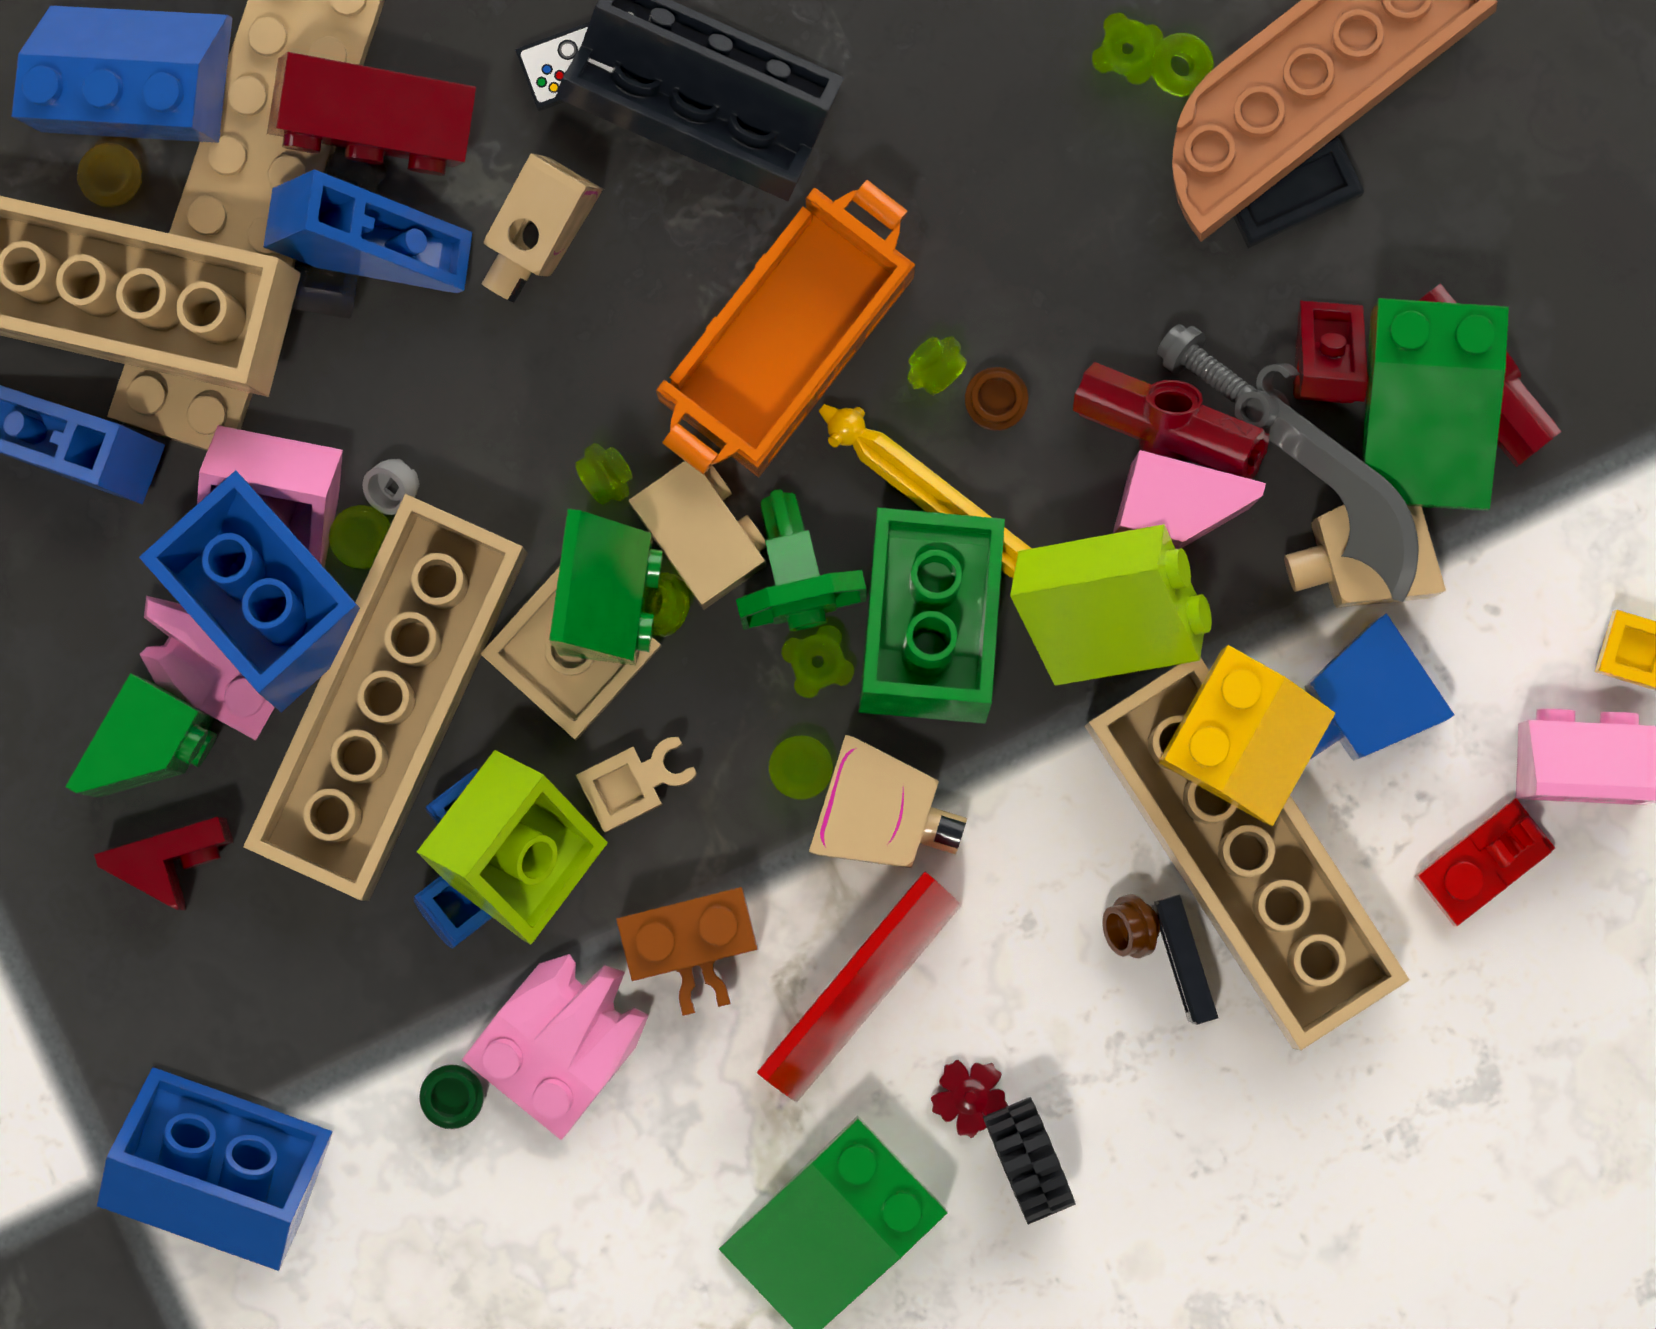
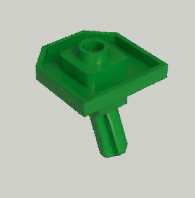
(799, 591)

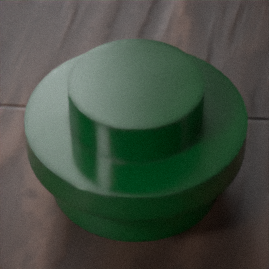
(451, 1096)

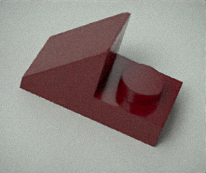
(1330, 353)
(150, 863)

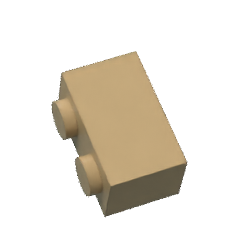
(700, 532)

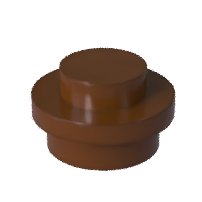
(996, 399)
(1131, 927)

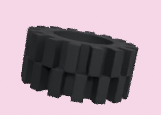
(1029, 1160)

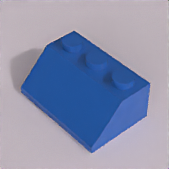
(124, 74)
(254, 590)
(213, 1168)

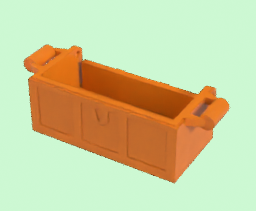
(787, 332)

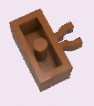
(687, 937)

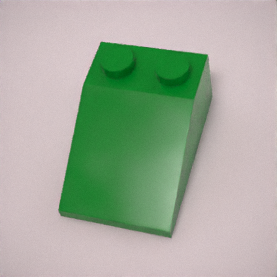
(1435, 400)
(604, 590)
(932, 616)
(833, 1228)

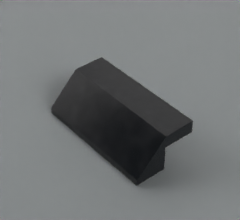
(702, 90)

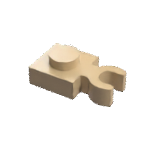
(626, 787)

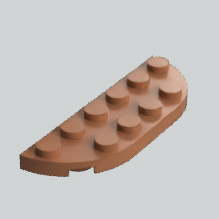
(1300, 90)

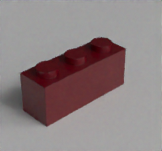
(370, 113)

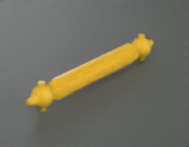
(908, 473)

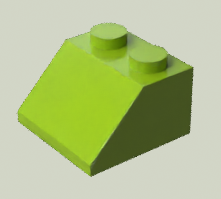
(513, 845)

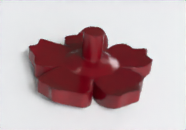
(968, 1096)

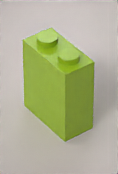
(1110, 605)

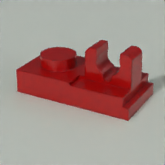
(1485, 862)

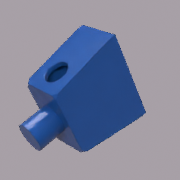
(1376, 693)

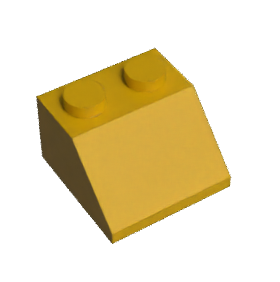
(1247, 735)

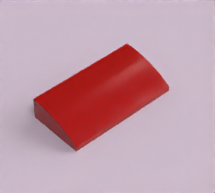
(859, 987)

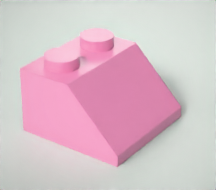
(290, 475)
(1182, 497)
(1586, 760)

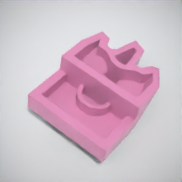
(200, 672)
(557, 1042)

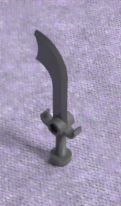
(1379, 519)

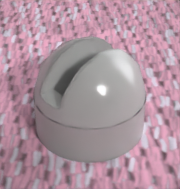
(381, 477)

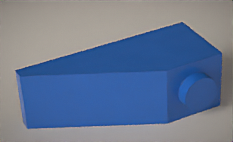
(365, 234)
(77, 445)

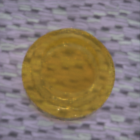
(109, 175)

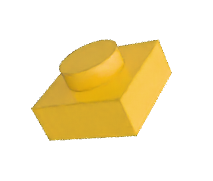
(1629, 650)

